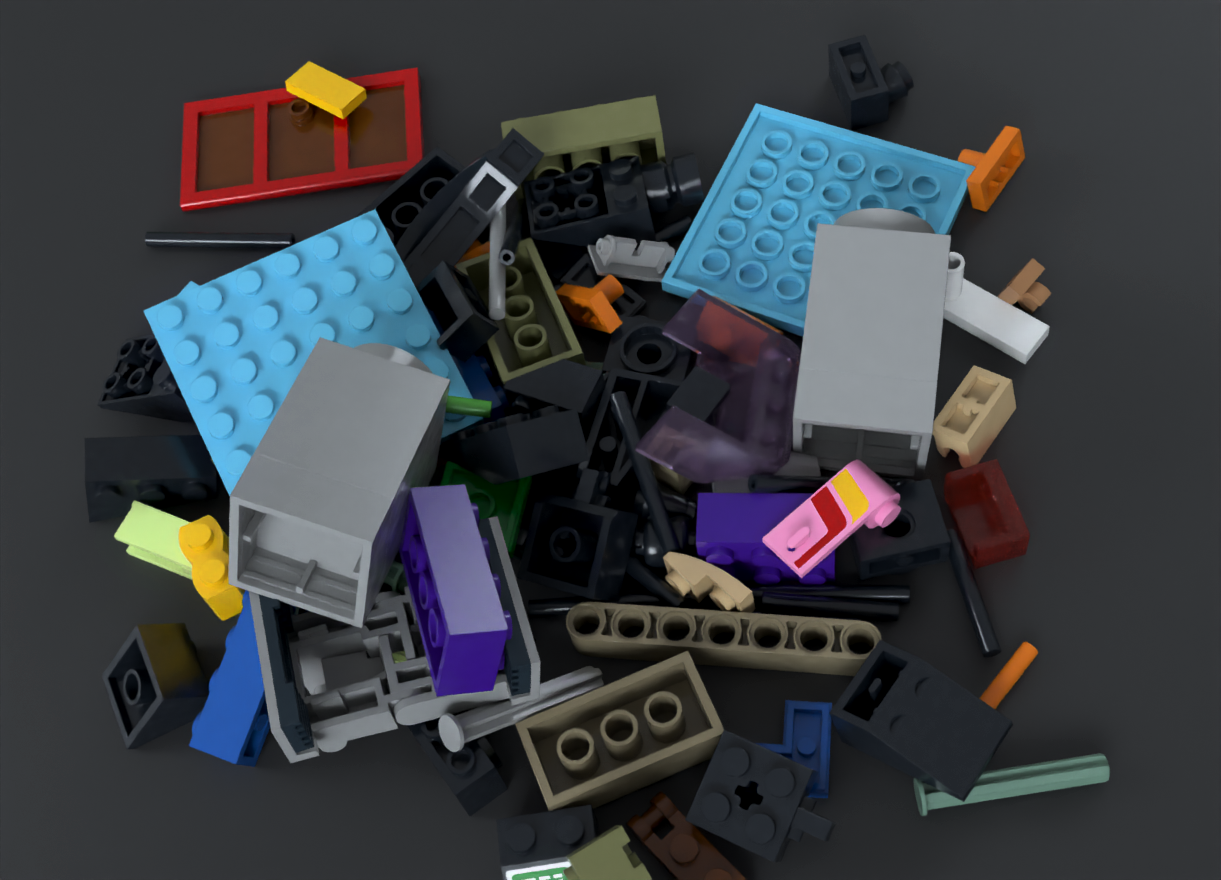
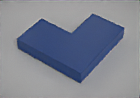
(807, 741)

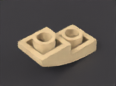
(701, 578)

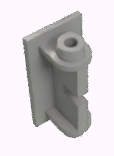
(620, 259)

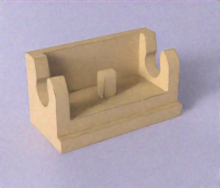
(974, 415)

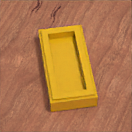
(326, 90)

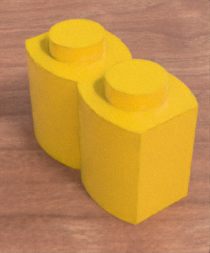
(208, 552)

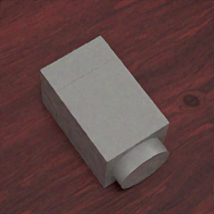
(872, 343)
(334, 477)

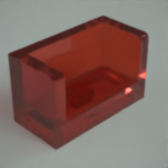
(986, 514)

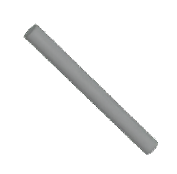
(497, 270)

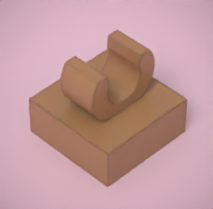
(1025, 289)

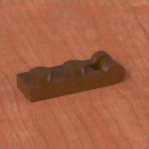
(684, 849)

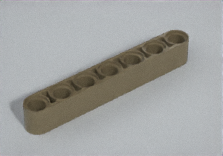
(706, 624)

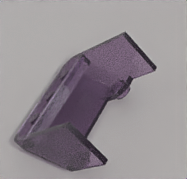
(756, 417)

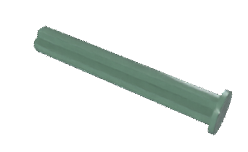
(1020, 781)

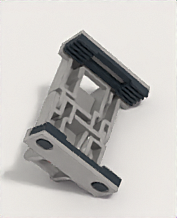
(370, 695)

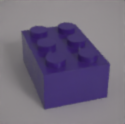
(732, 534)

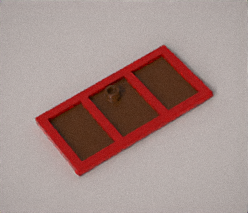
(286, 146)

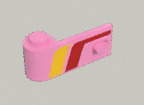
(832, 515)

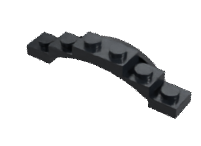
(466, 206)

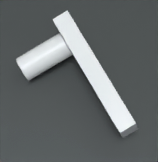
(990, 316)

